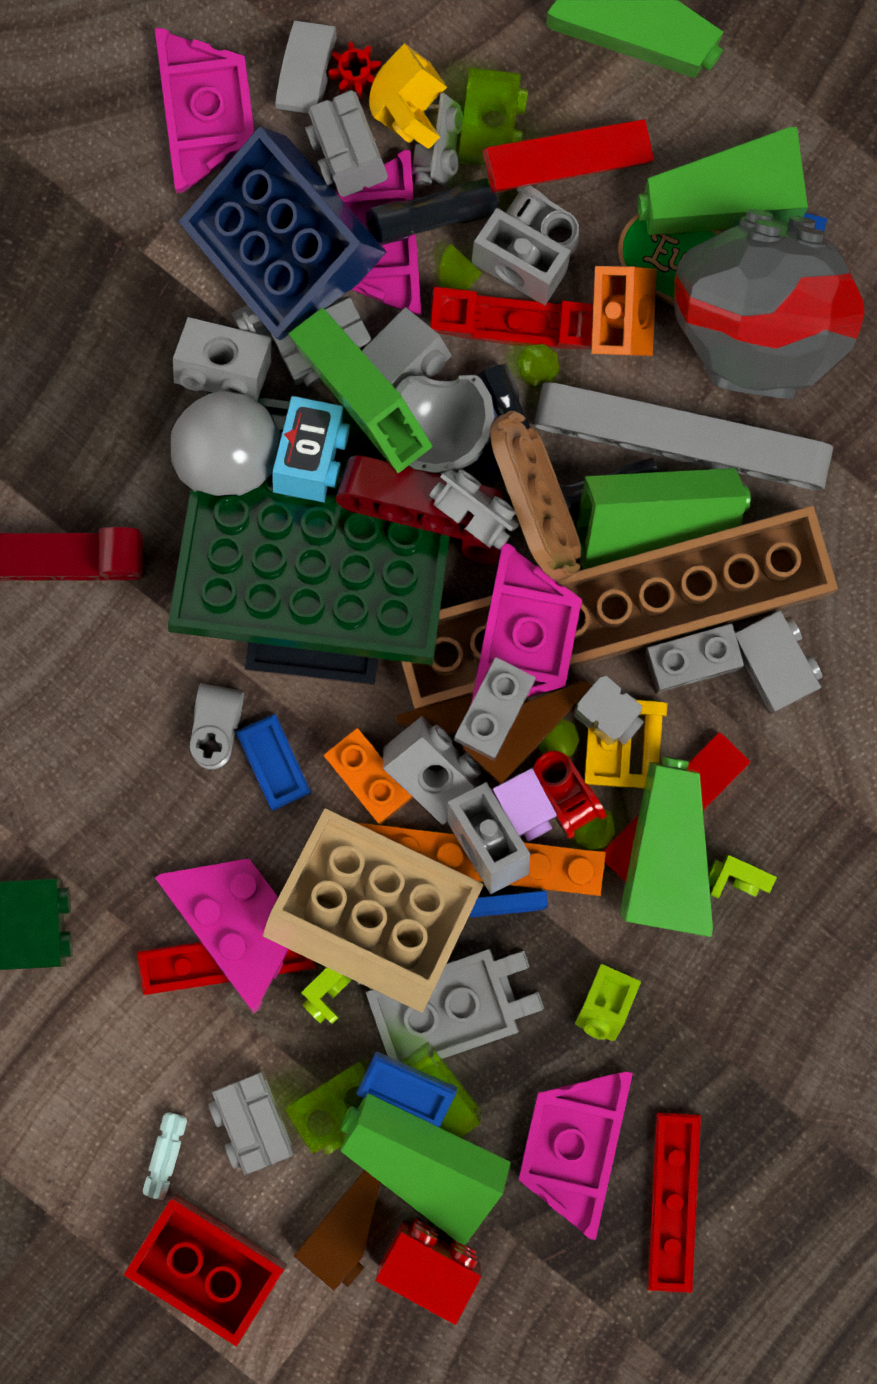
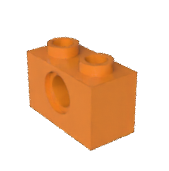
(624, 310)
(364, 774)

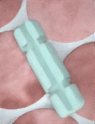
(164, 1156)

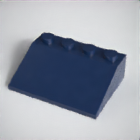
(280, 233)

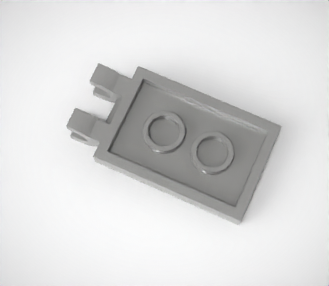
(465, 1010)

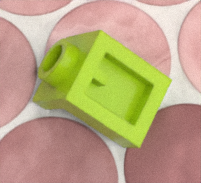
(747, 877)
(327, 982)
(607, 1003)

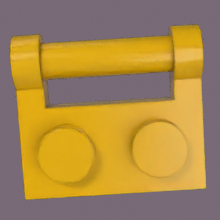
(611, 763)

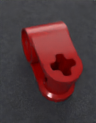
(570, 797)

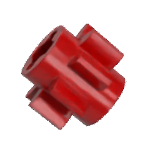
(351, 57)

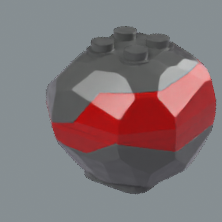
(768, 305)

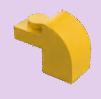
(402, 94)

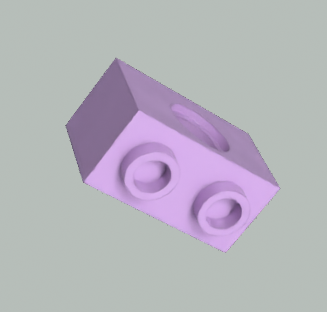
(526, 805)

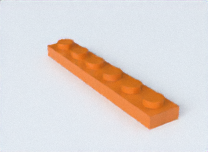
(549, 868)

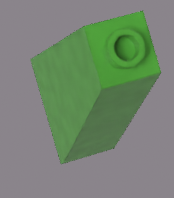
(647, 30)
(725, 185)
(361, 389)
(655, 510)
(668, 856)
(425, 1165)

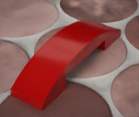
(511, 320)

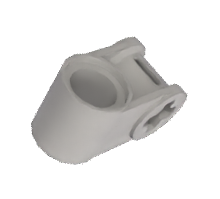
(543, 215)
(217, 717)

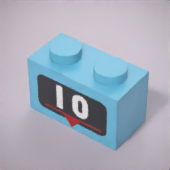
(308, 449)

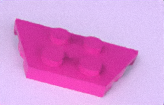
(204, 106)
(396, 275)
(529, 624)
(228, 914)
(574, 1147)

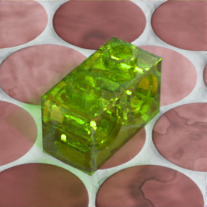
(329, 1098)

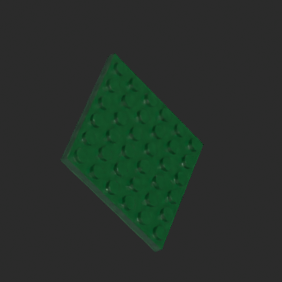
(308, 570)

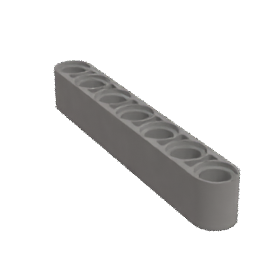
(683, 436)

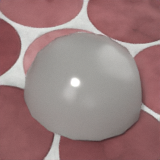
(453, 417)
(224, 444)

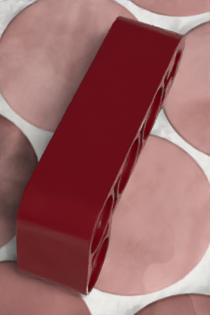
(380, 492)
(100, 556)

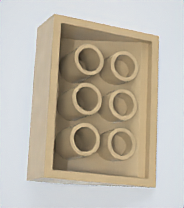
(372, 910)

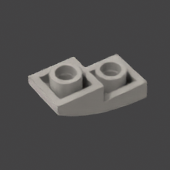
(305, 66)

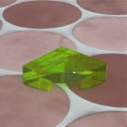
(457, 270)

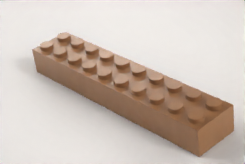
(653, 598)

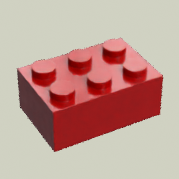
(205, 1269)
(430, 1270)

